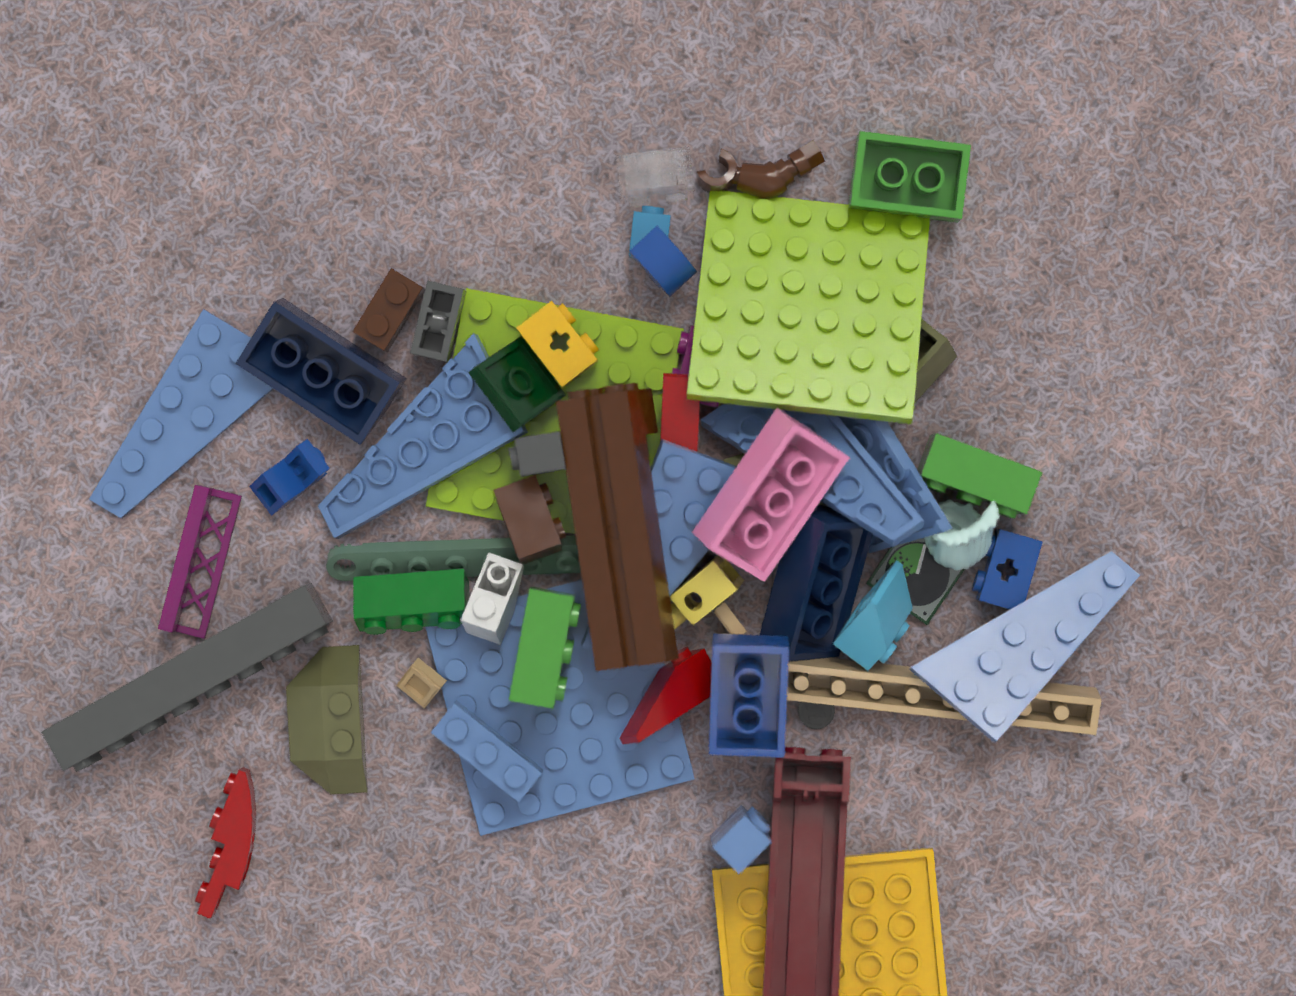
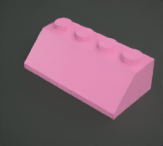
(770, 495)

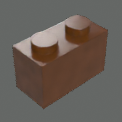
(389, 310)
(529, 520)

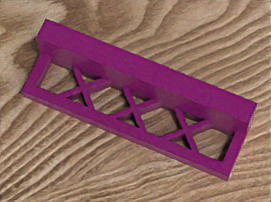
(186, 558)

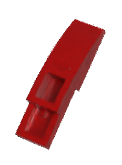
(236, 829)

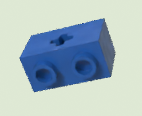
(1014, 588)

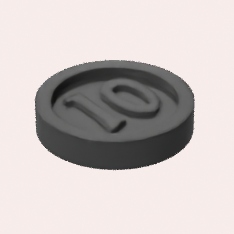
(815, 715)

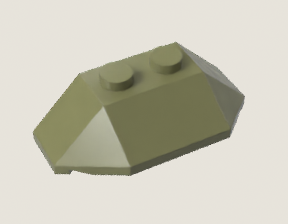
(329, 720)

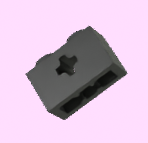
(438, 321)
(538, 454)

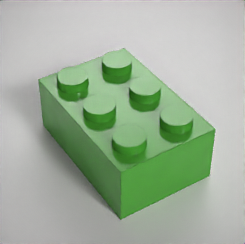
(909, 176)
(978, 475)
(544, 647)

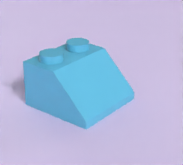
(877, 620)

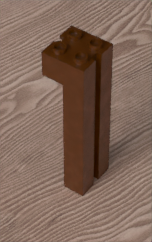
(617, 524)

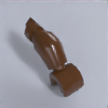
(763, 179)

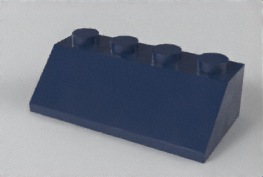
(320, 370)
(817, 584)

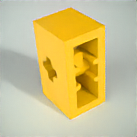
(563, 365)

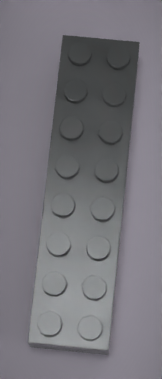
(182, 679)

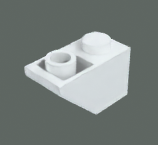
(493, 599)

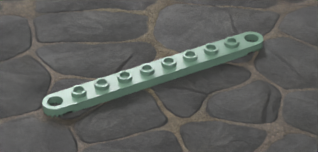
(436, 555)

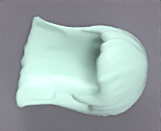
(967, 540)

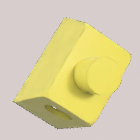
(713, 583)

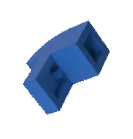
(663, 261)
(290, 477)

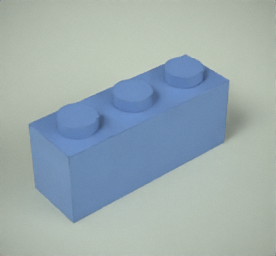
(487, 751)
(741, 837)

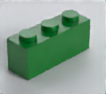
(410, 600)

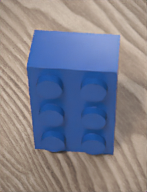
(748, 695)

